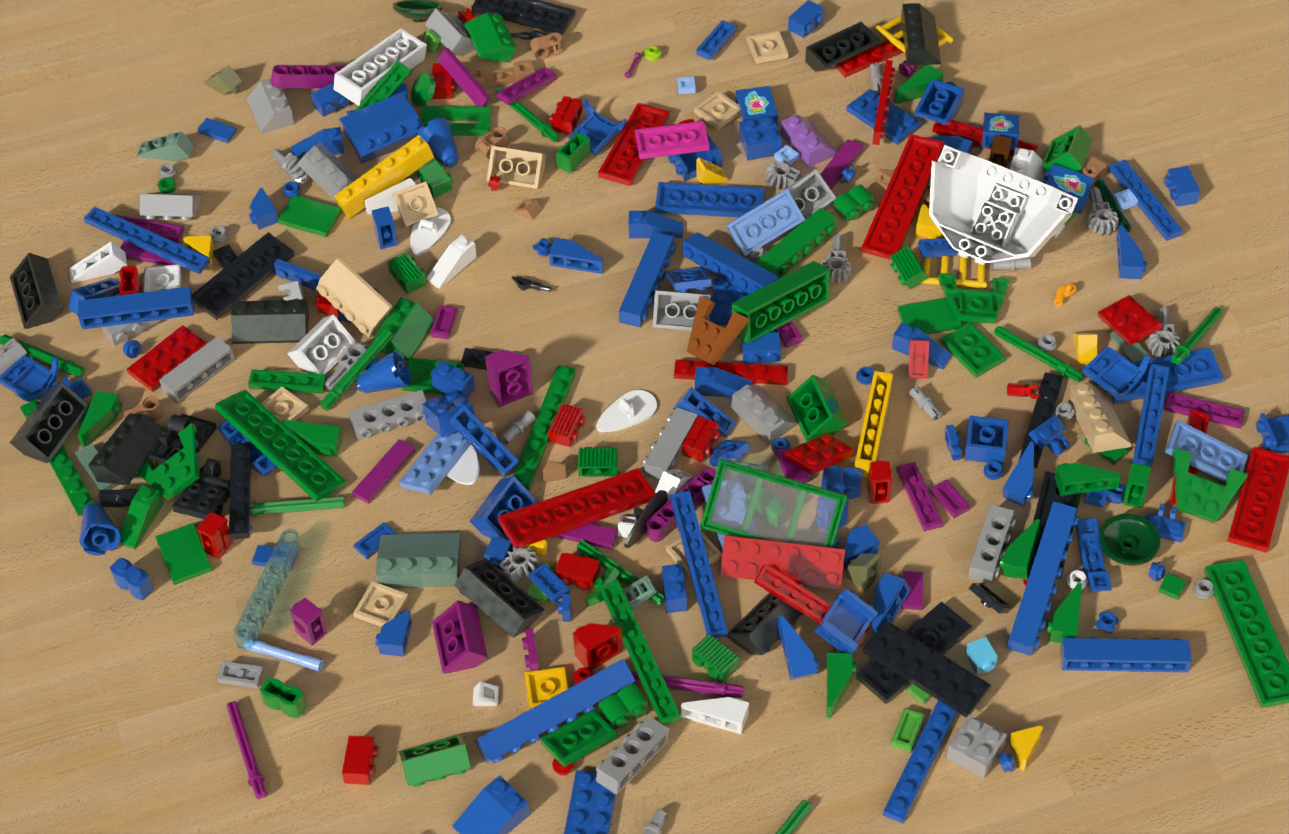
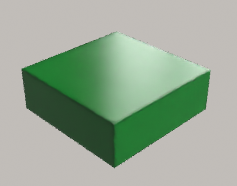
(1172, 586)

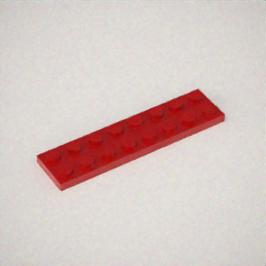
(902, 197)
(576, 508)

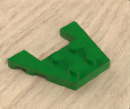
(974, 304)
(178, 470)
(1200, 496)

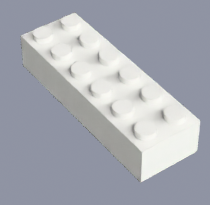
(365, 72)

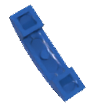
(259, 461)
(1092, 556)

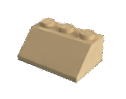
(517, 166)

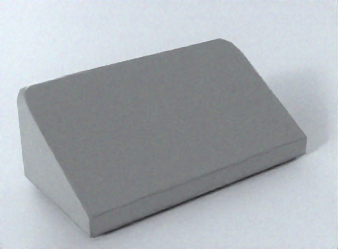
(10, 353)

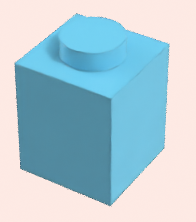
(981, 655)

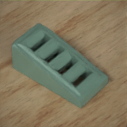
(631, 591)

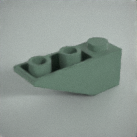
(170, 147)

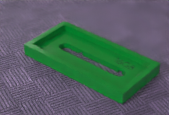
(460, 113)

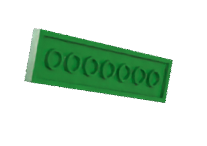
(280, 445)
(1251, 631)

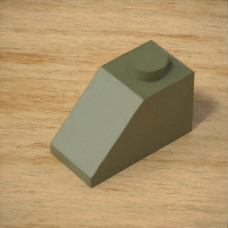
(224, 81)
(864, 570)

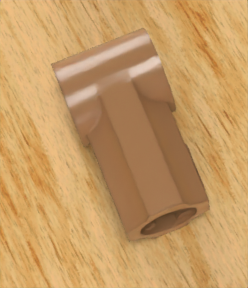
(150, 407)

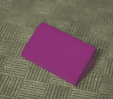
(790, 470)

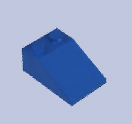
(940, 102)
(494, 810)

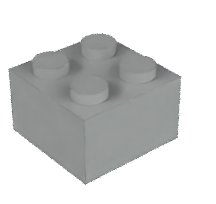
(976, 746)

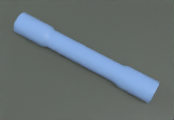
(303, 660)

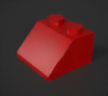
(596, 644)

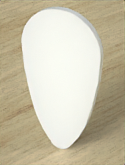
(429, 231)
(627, 411)
(466, 469)

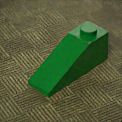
(917, 84)
(99, 416)
(318, 437)
(1081, 478)
(140, 516)
(1021, 553)
(1066, 617)
(838, 678)

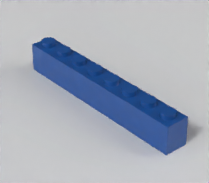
(1042, 578)
(554, 711)

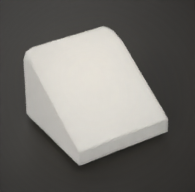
(625, 525)
(485, 694)

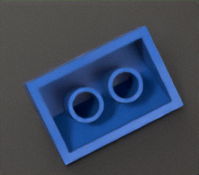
(504, 498)

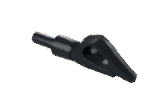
(528, 35)
(528, 284)

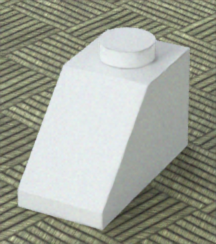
(673, 481)

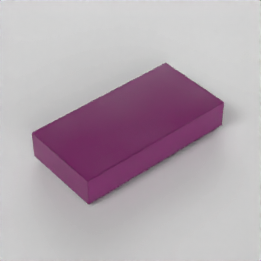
(444, 322)
(950, 498)
(915, 597)

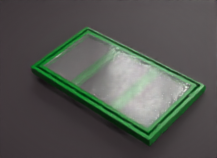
(771, 507)

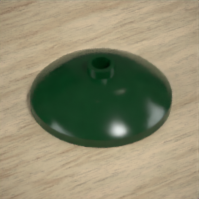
(416, 9)
(1132, 532)

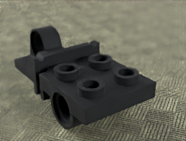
(170, 441)
(204, 494)

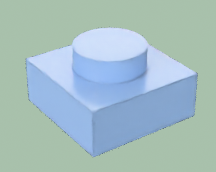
(686, 85)
(787, 155)
(1125, 199)

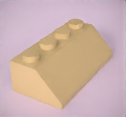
(354, 297)
(1097, 418)

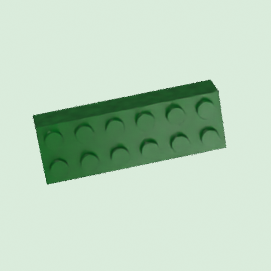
(783, 300)

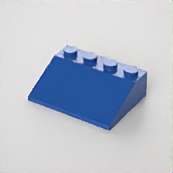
(381, 127)

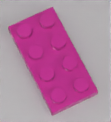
(671, 140)

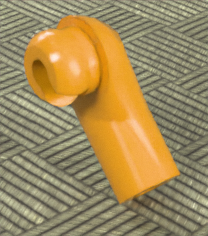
(1063, 292)

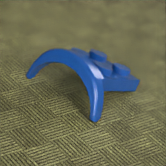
(597, 129)
(1115, 372)
(29, 378)

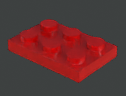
(1129, 320)
(819, 453)

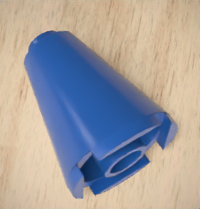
(441, 141)
(385, 375)
(98, 530)

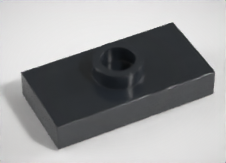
(224, 255)
(475, 358)
(117, 498)
(989, 598)

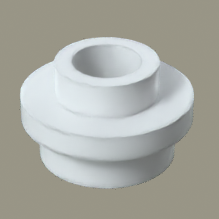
(1079, 576)

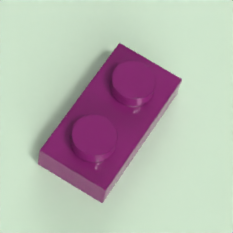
(529, 643)

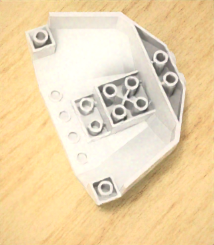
(992, 209)

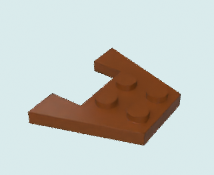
(708, 339)

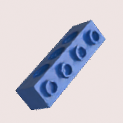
(483, 441)

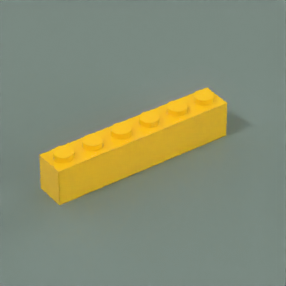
(384, 175)
(874, 421)

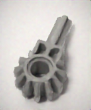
(289, 165)
(781, 175)
(1101, 218)
(837, 263)
(1164, 340)
(346, 361)
(516, 570)

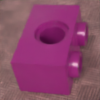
(308, 621)

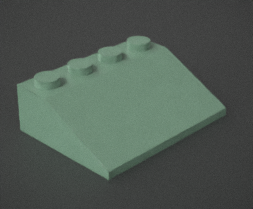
(418, 560)

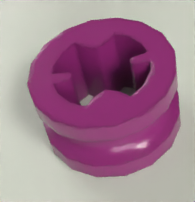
(906, 70)

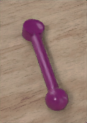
(637, 56)

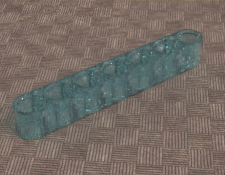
(267, 589)

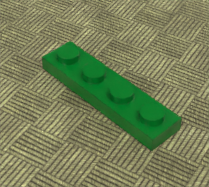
(386, 85)
(289, 380)

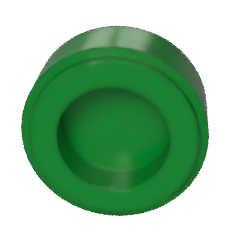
(167, 185)

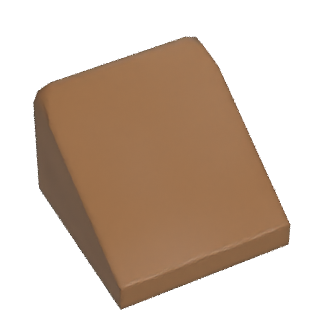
(529, 208)
(554, 471)

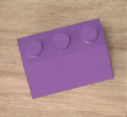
(806, 140)

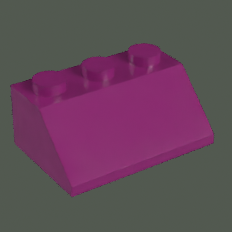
(508, 376)
(459, 638)

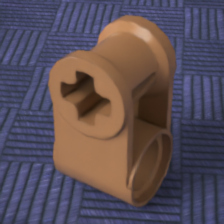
(546, 46)
(495, 137)
(1095, 168)

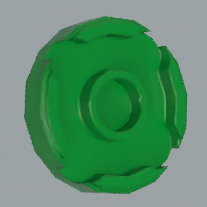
(423, 89)

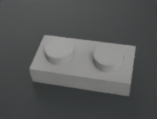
(240, 674)

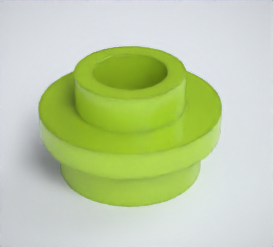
(652, 53)

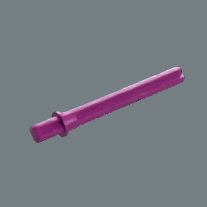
(701, 686)
(255, 777)

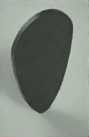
(642, 517)

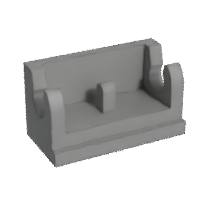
(294, 289)

